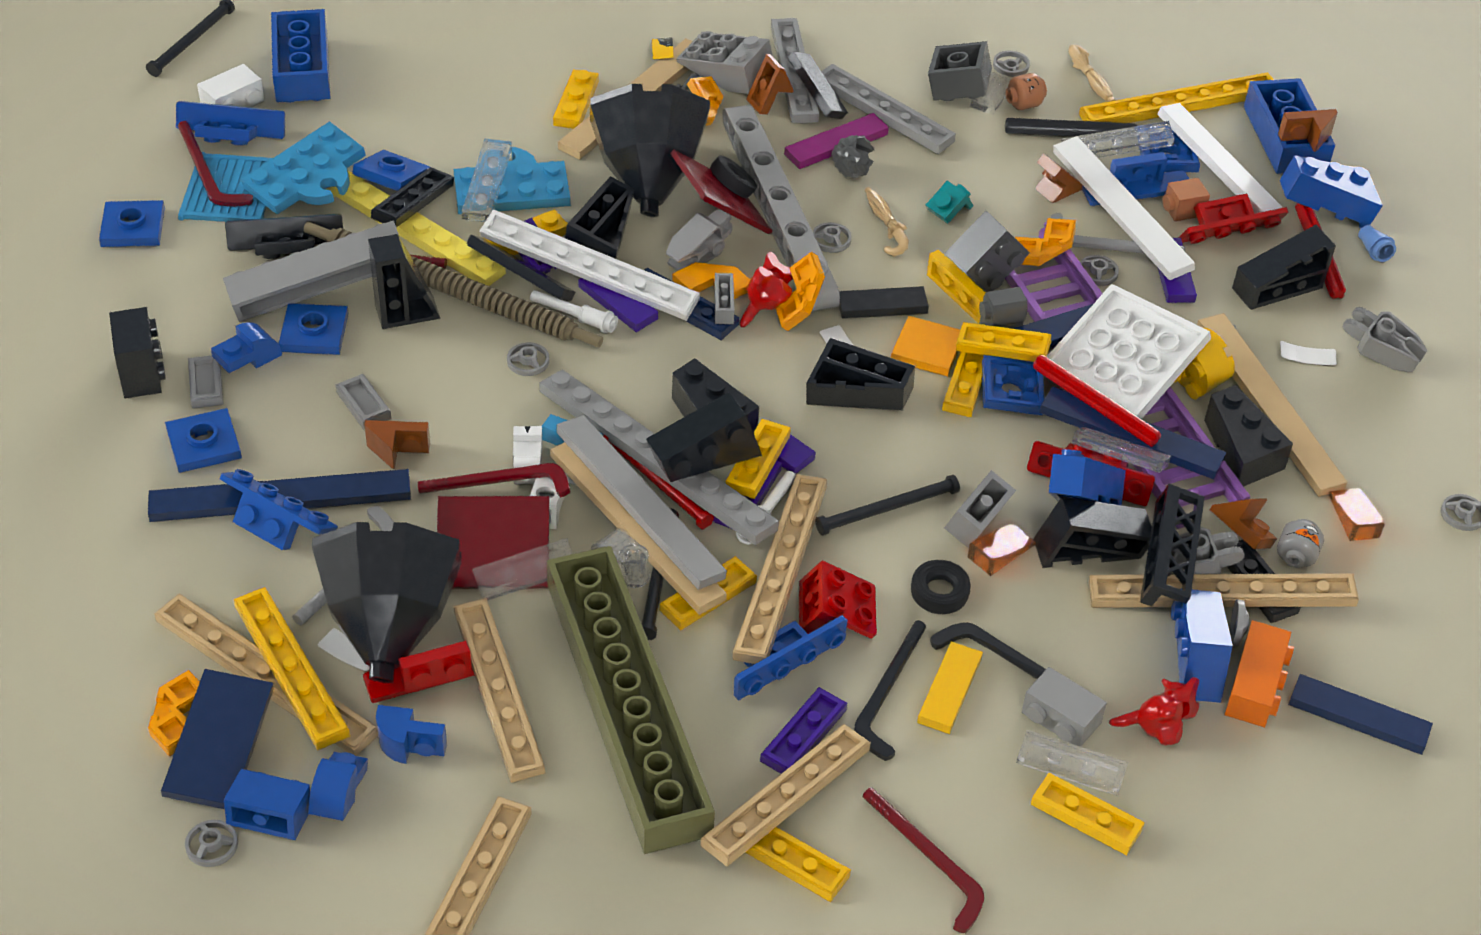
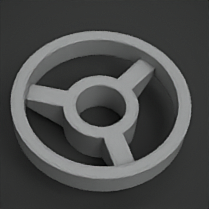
(1010, 66)
(824, 231)
(1105, 263)
(527, 349)
(1461, 501)
(1239, 622)
(206, 833)

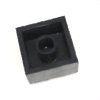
(137, 352)

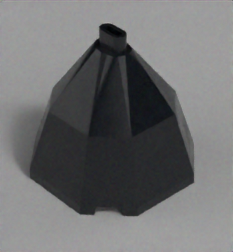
(641, 130)
(386, 587)

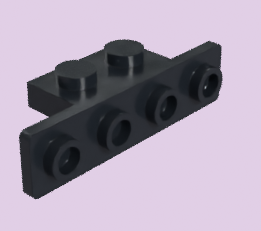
(277, 235)

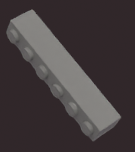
(303, 273)

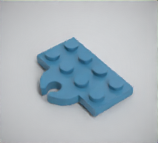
(306, 170)
(524, 184)

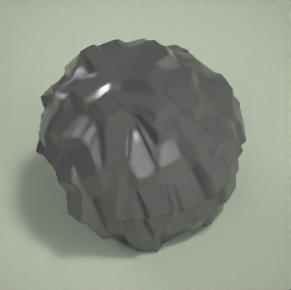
(852, 156)

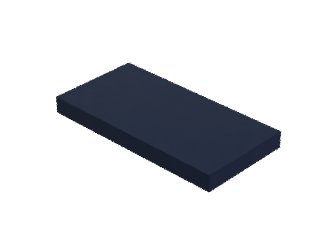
(217, 737)

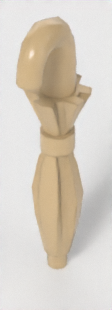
(1096, 81)
(895, 229)

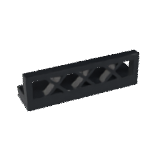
(1161, 544)

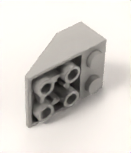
(727, 58)

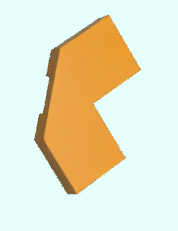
(708, 89)
(1057, 239)
(702, 276)
(808, 281)
(172, 702)

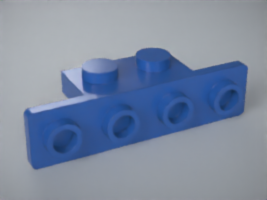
(230, 122)
(1142, 176)
(270, 513)
(790, 650)

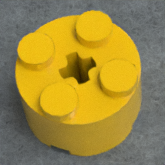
(1207, 369)

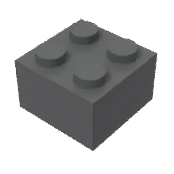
(960, 71)
(987, 252)

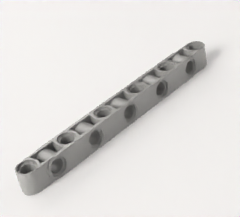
(776, 196)

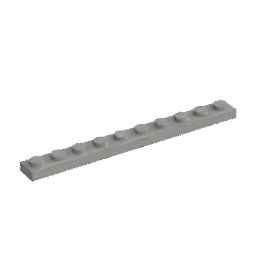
(631, 437)

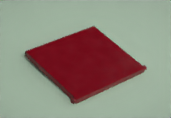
(717, 195)
(492, 529)

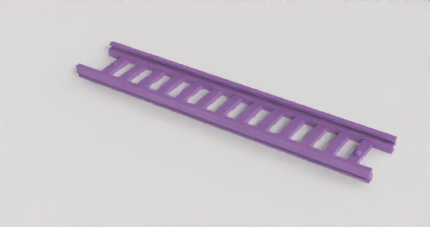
(1179, 417)

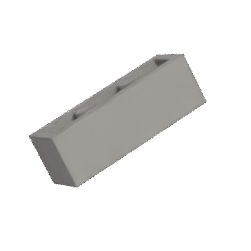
(724, 298)

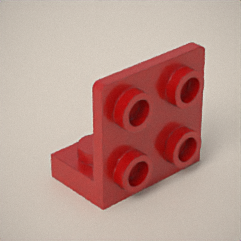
(833, 592)

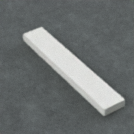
(1217, 157)

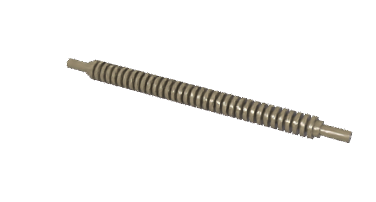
(485, 296)

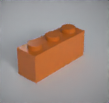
(1260, 674)

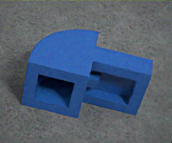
(249, 346)
(402, 735)
(336, 785)

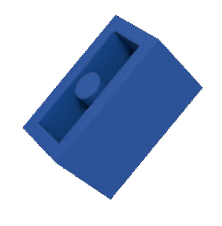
(267, 804)

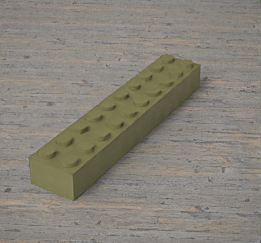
(629, 701)

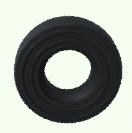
(733, 176)
(936, 602)

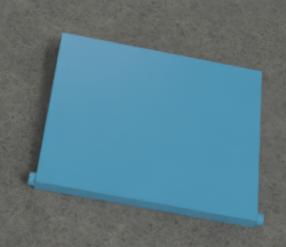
(227, 174)

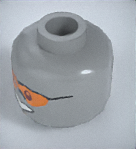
(1301, 542)

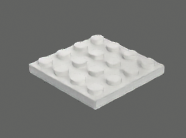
(1129, 349)

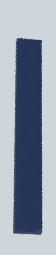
(312, 491)

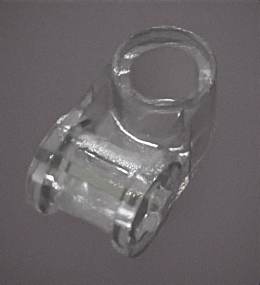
(629, 555)

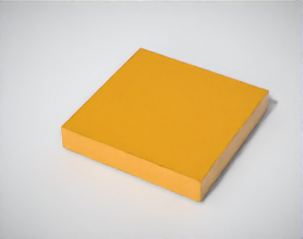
(927, 345)

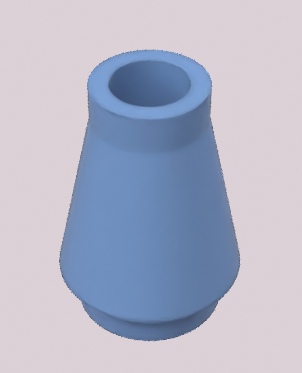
(1379, 245)

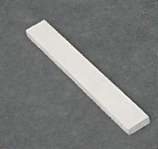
(1124, 208)
(590, 264)

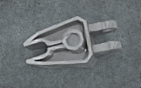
(699, 239)
(1385, 339)
(1213, 551)

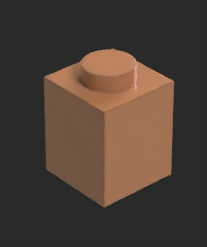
(1183, 197)

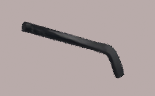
(974, 632)
(868, 714)

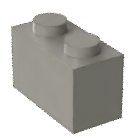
(979, 508)
(1063, 707)

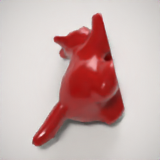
(767, 288)
(1163, 713)

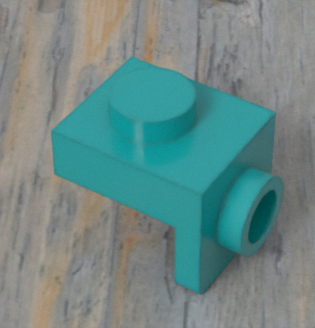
(949, 201)

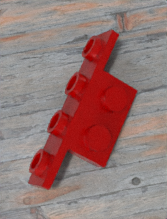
(1229, 215)
(1136, 484)
(423, 672)

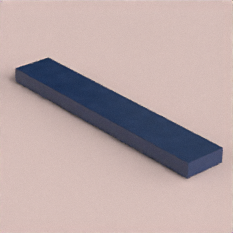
(1183, 450)

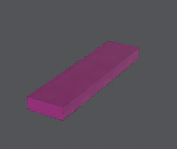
(821, 145)

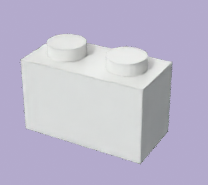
(232, 88)

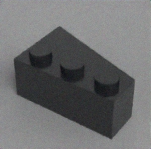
(603, 218)
(1286, 269)
(398, 285)
(859, 379)
(697, 386)
(1247, 435)
(705, 440)
(1092, 530)

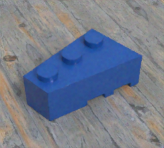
(1333, 187)
(1085, 478)
(1203, 643)

